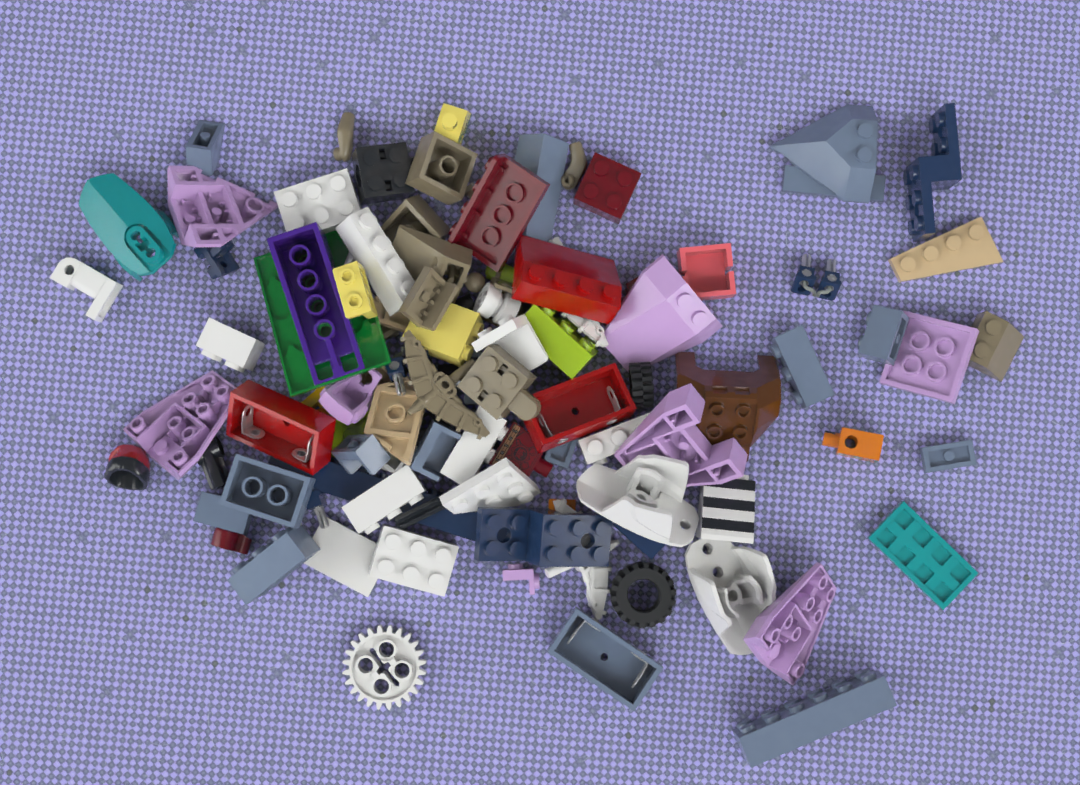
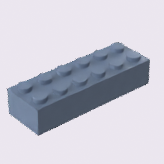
(813, 717)

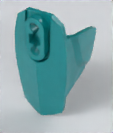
(120, 216)

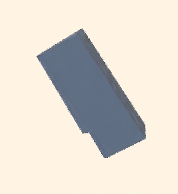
(546, 159)

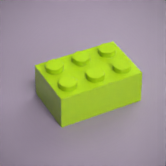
(561, 340)

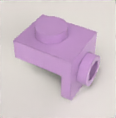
(517, 572)

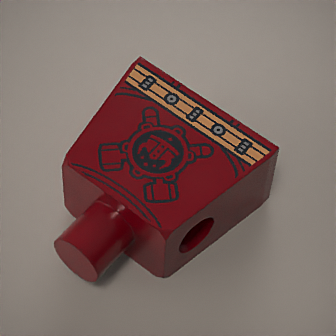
(520, 450)

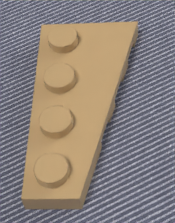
(953, 251)

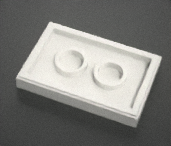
(344, 556)

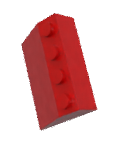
(566, 280)

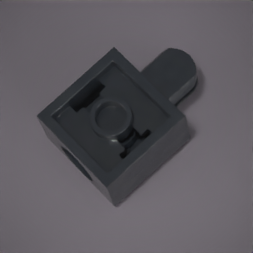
(380, 170)

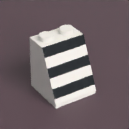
(727, 511)

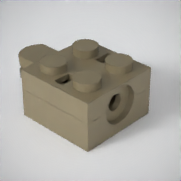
(501, 387)

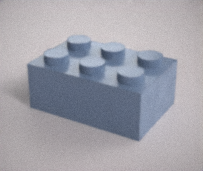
(267, 491)
(272, 563)

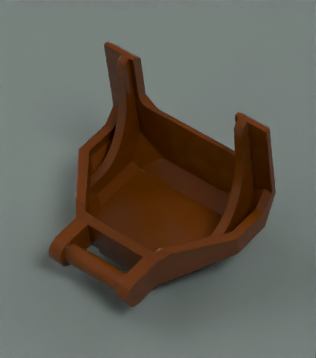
(735, 401)

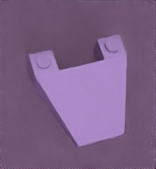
(673, 433)

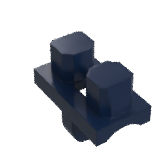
(218, 266)

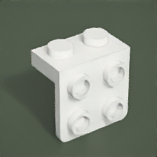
(517, 339)

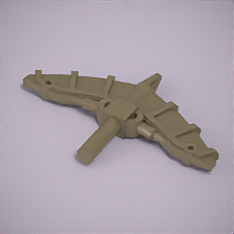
(438, 390)

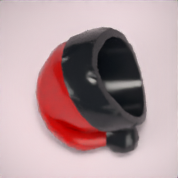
(128, 468)

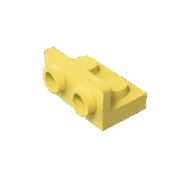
(354, 291)

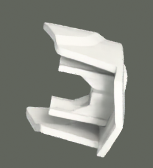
(643, 498)
(736, 593)

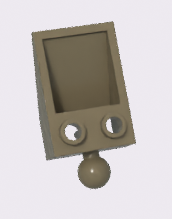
(449, 259)

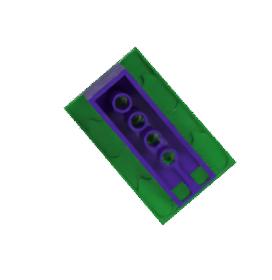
(307, 314)

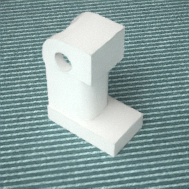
(90, 282)

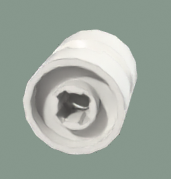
(495, 304)

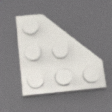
(495, 487)

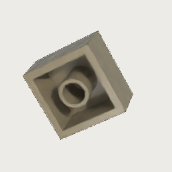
(441, 168)

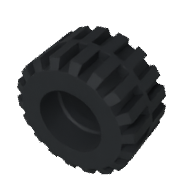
(652, 615)

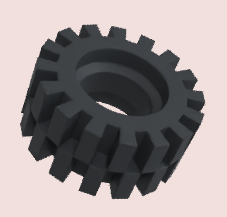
(641, 384)

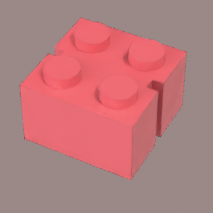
(705, 270)

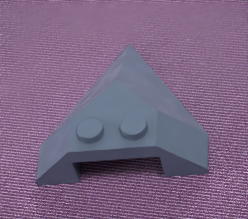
(837, 151)

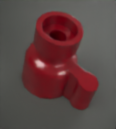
(231, 541)

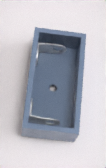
(623, 675)

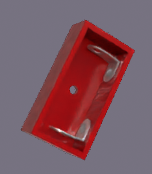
(597, 396)
(260, 421)

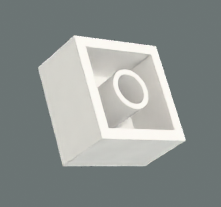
(232, 345)

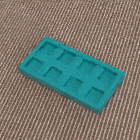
(922, 555)

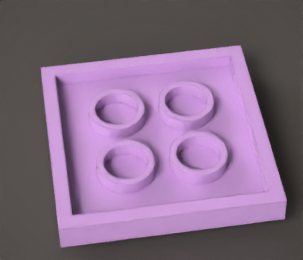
(931, 358)

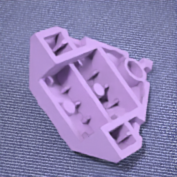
(209, 209)

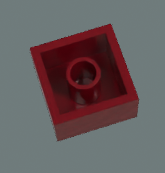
(606, 188)

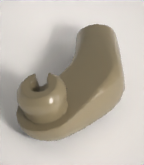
(345, 137)
(576, 168)

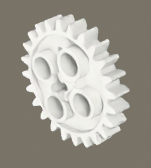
(365, 681)

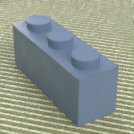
(801, 367)

